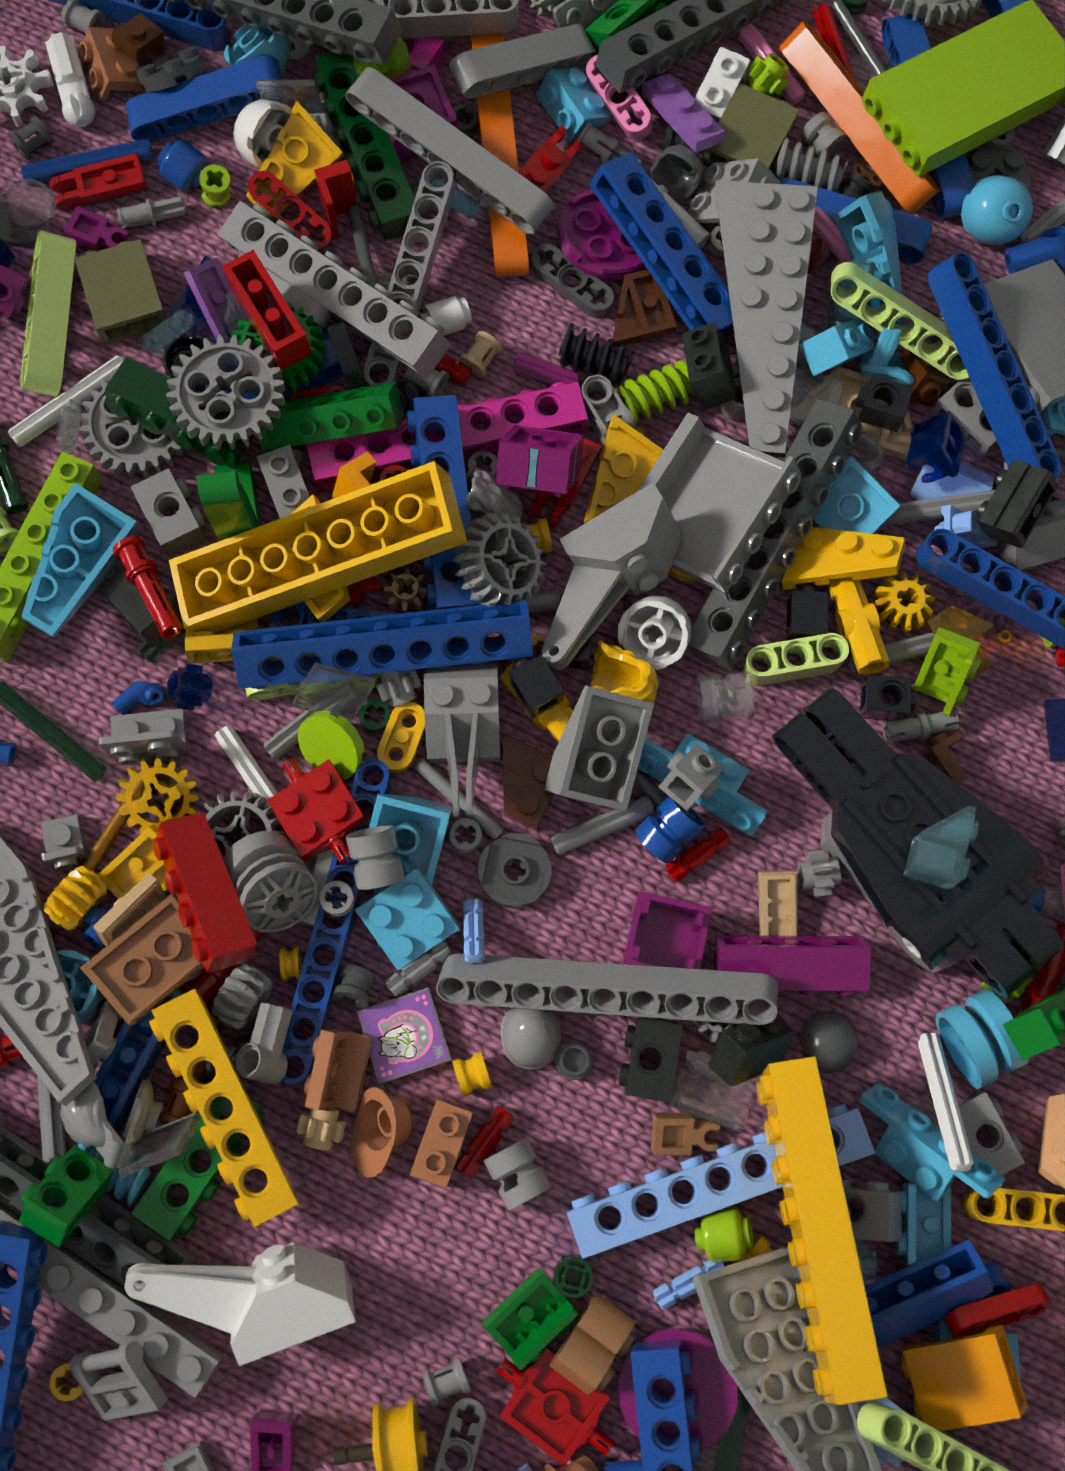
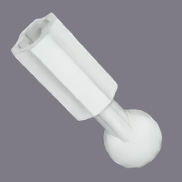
(70, 80)

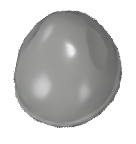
(530, 1037)

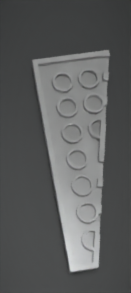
(767, 265)

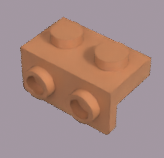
(108, 64)
(337, 1070)

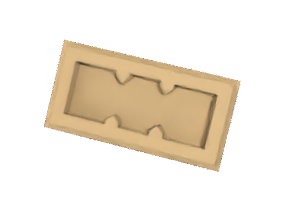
(778, 903)
(130, 909)

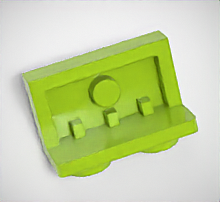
(946, 667)

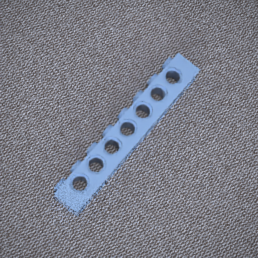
(591, 1238)

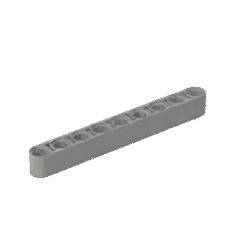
(610, 989)

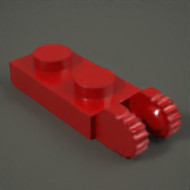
(549, 161)
(99, 182)
(590, 454)

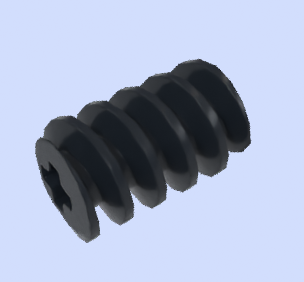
(594, 356)

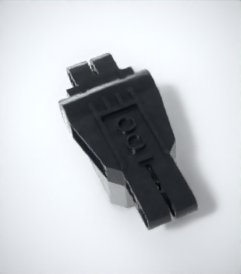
(877, 811)

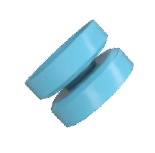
(977, 1038)

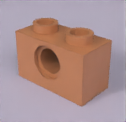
(441, 1144)

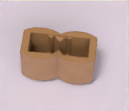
(593, 1344)

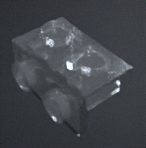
(707, 1096)

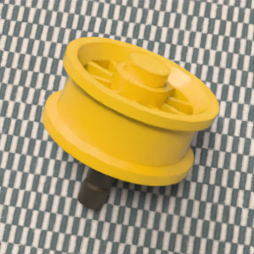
(395, 1441)

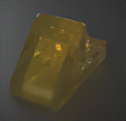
(964, 624)

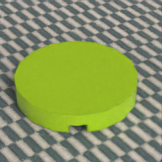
(331, 738)

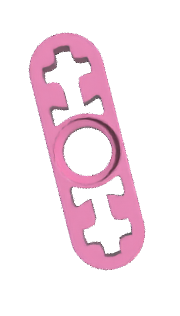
(621, 110)

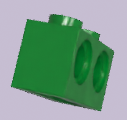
(69, 1197)

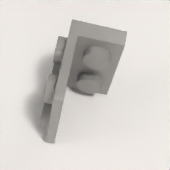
(146, 736)

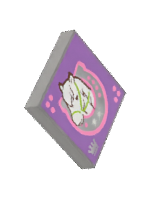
(404, 1036)

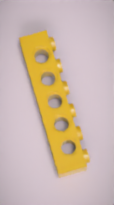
(252, 1204)

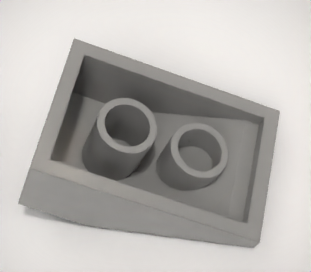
(600, 749)

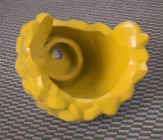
(623, 673)

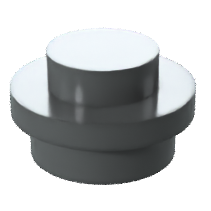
(573, 1060)

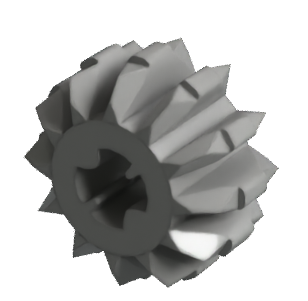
(241, 997)

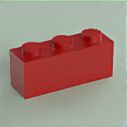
(267, 310)

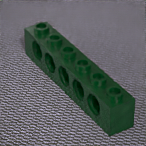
(390, 216)

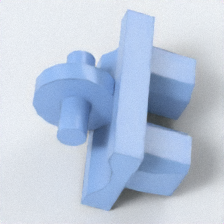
(965, 526)

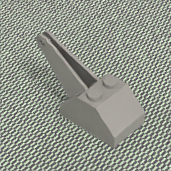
(612, 557)
(462, 721)

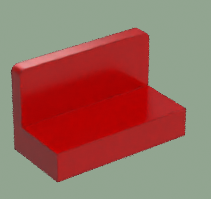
(335, 192)

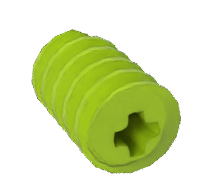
(656, 390)

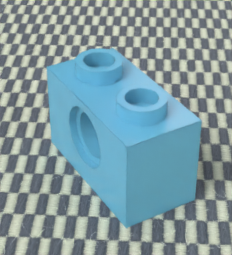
(838, 345)

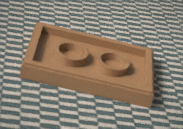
(145, 962)

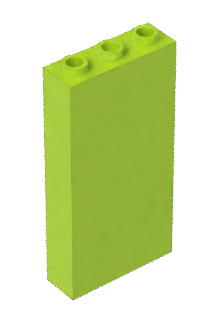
(970, 88)

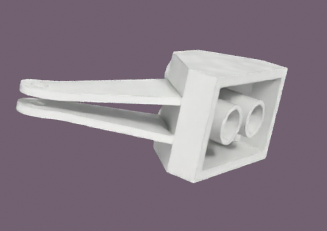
(265, 1306)

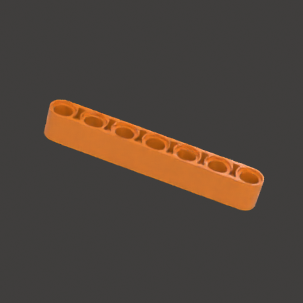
(842, 99)

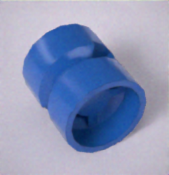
(668, 830)

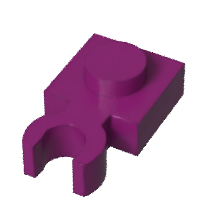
(93, 230)

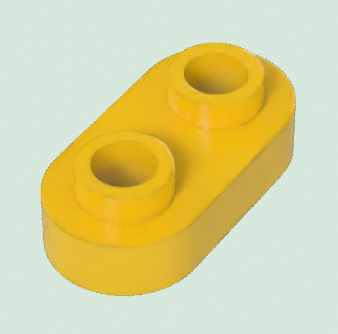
(402, 738)

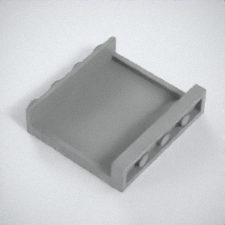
(1034, 322)
(720, 499)

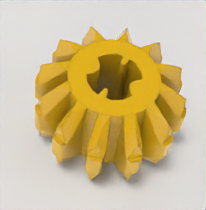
(916, 609)
(75, 898)

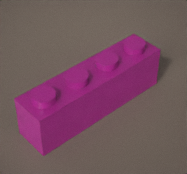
(799, 962)

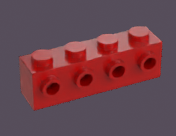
(204, 892)

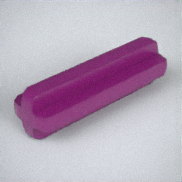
(543, 370)

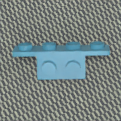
(725, 800)
(917, 1148)

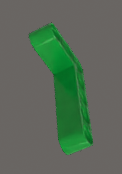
(230, 499)

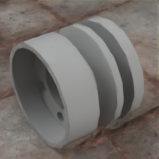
(270, 881)

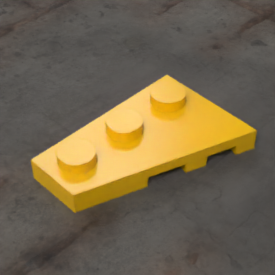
(296, 154)
(622, 466)

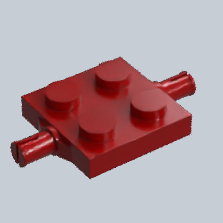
(317, 811)
(553, 1409)

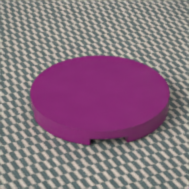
(594, 240)
(710, 1382)

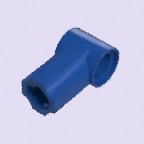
(1034, 252)

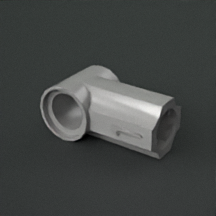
(263, 1056)

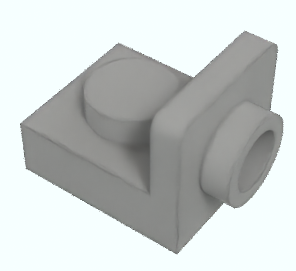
(63, 842)

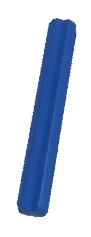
(47, 169)

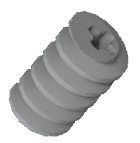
(809, 168)

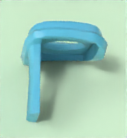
(884, 360)

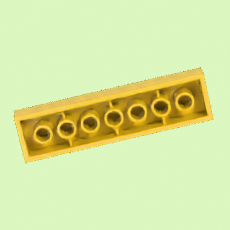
(318, 550)
(821, 1234)

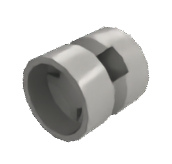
(376, 862)
(517, 1174)

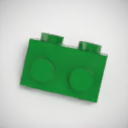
(530, 1319)

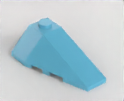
(872, 238)

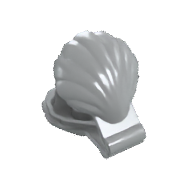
(87, 1122)

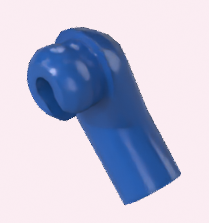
(140, 693)

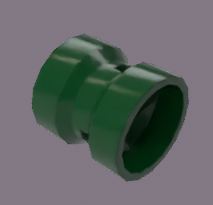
(571, 1269)

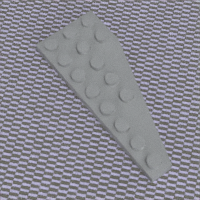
(764, 1349)

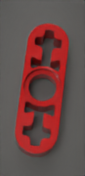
(277, 186)
(998, 1310)

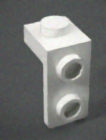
(721, 81)

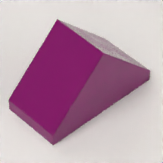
(273, 1440)

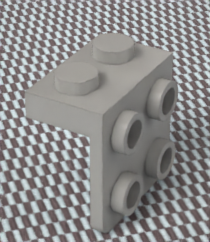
(704, 204)

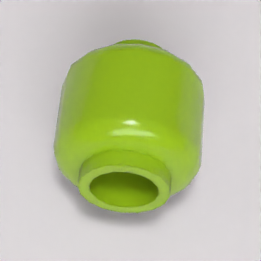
(725, 1235)

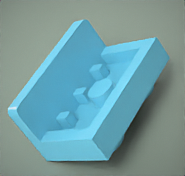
(572, 101)
(924, 1225)

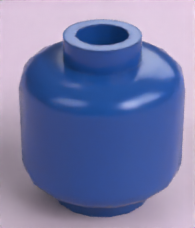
(181, 165)

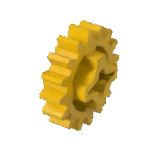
(173, 790)

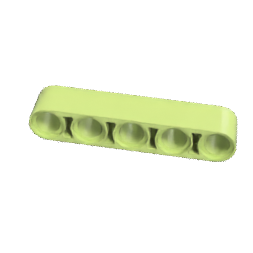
(893, 308)
(48, 314)
(918, 1442)

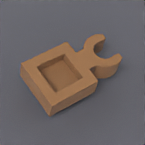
(677, 1133)

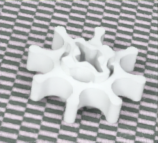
(20, 84)

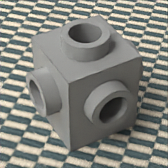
(696, 771)

